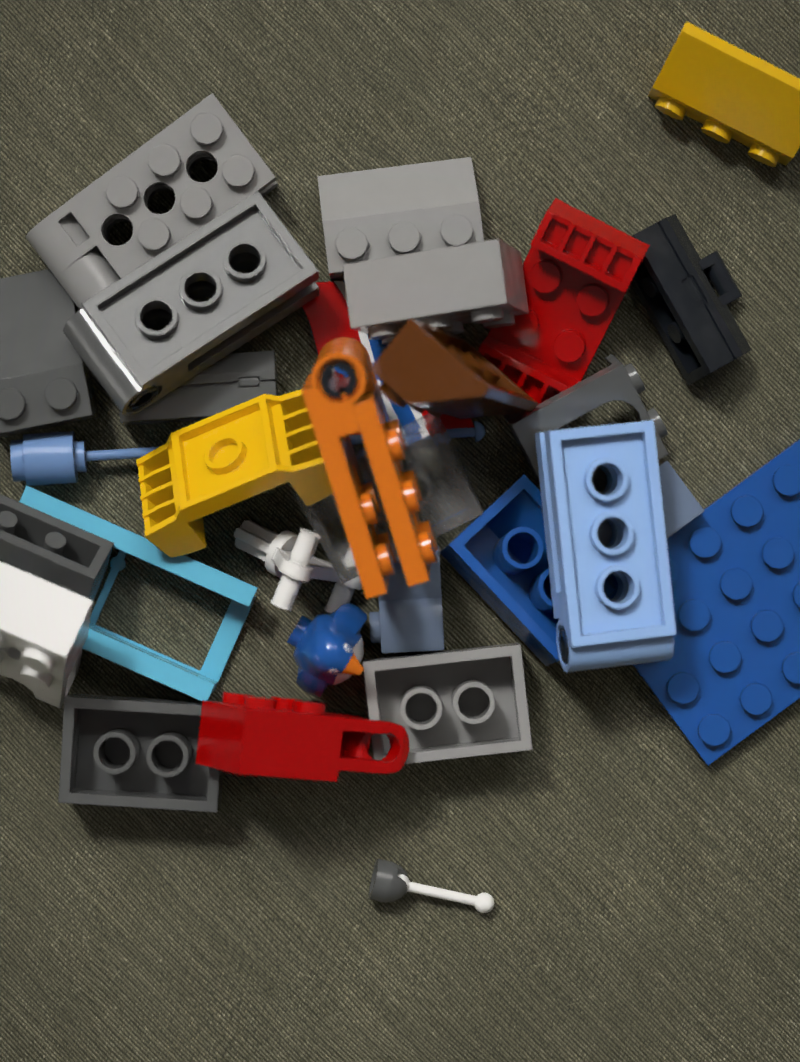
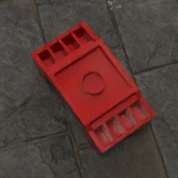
(573, 291)

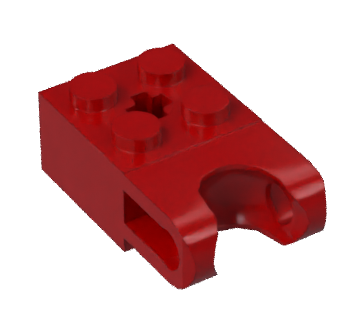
(292, 739)

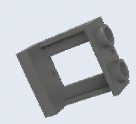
(609, 384)

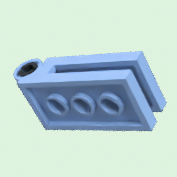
(640, 618)

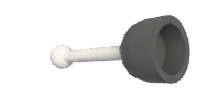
(391, 883)

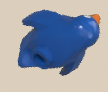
(328, 648)

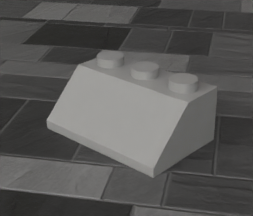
(398, 211)

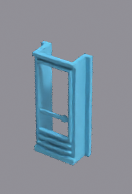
(134, 655)

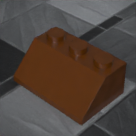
(445, 376)

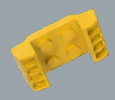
(225, 463)

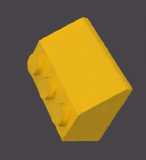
(731, 95)

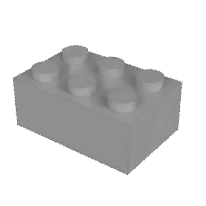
(438, 288)
(451, 702)

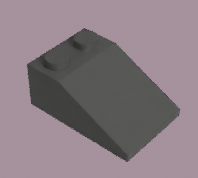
(40, 370)

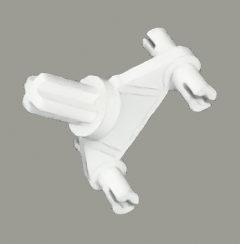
(292, 560)

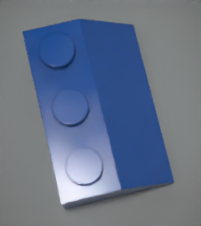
(508, 566)

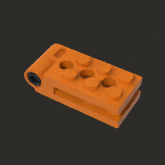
(354, 405)

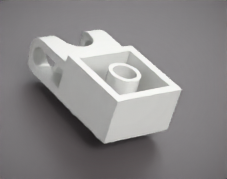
(41, 633)

